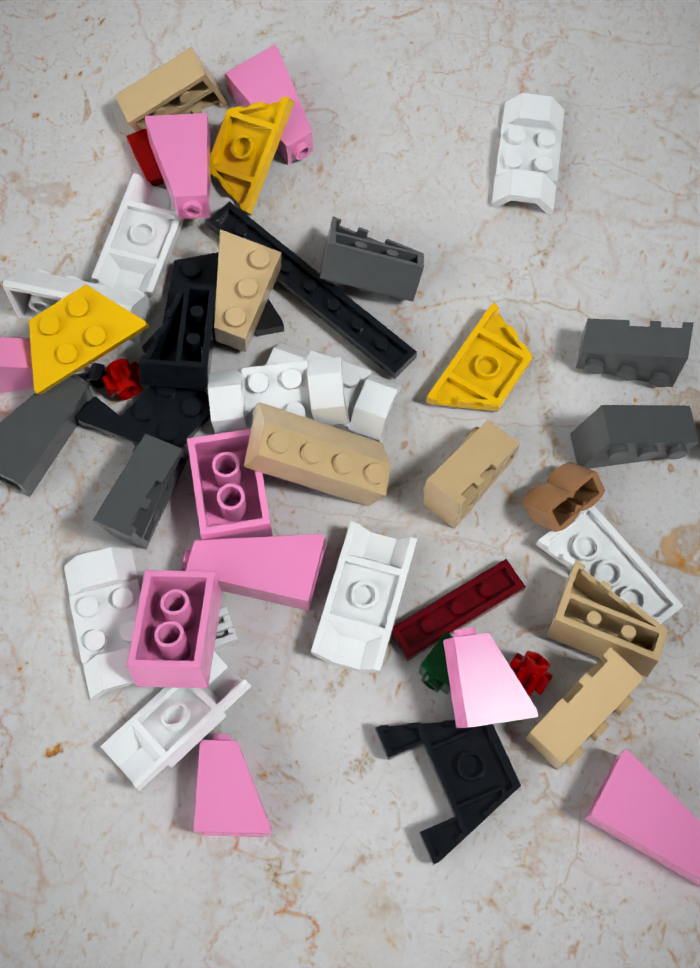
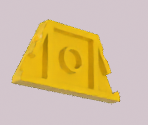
(247, 148)
(77, 334)
(484, 367)

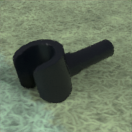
(95, 375)

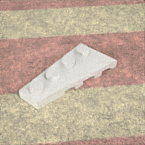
(611, 559)

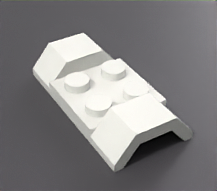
(529, 151)
(139, 239)
(300, 387)
(366, 395)
(363, 600)
(104, 611)
(173, 724)

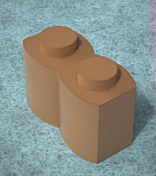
(563, 496)

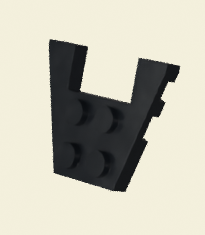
(204, 270)
(159, 412)
(469, 769)

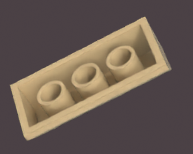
(317, 455)

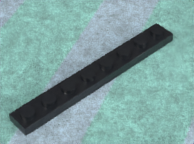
(322, 297)

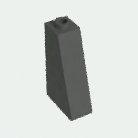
(38, 432)

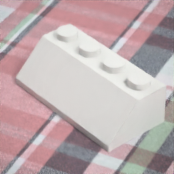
(38, 290)

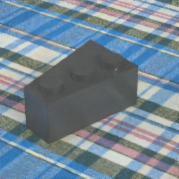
(370, 264)
(635, 352)
(634, 434)
(142, 491)

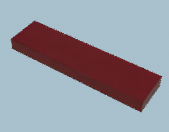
(457, 609)

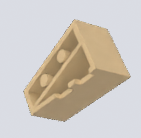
(174, 88)
(243, 287)
(469, 473)
(597, 619)
(584, 710)

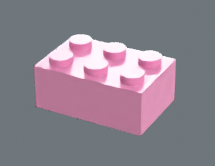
(227, 494)
(175, 629)

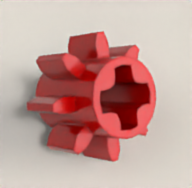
(122, 379)
(531, 671)

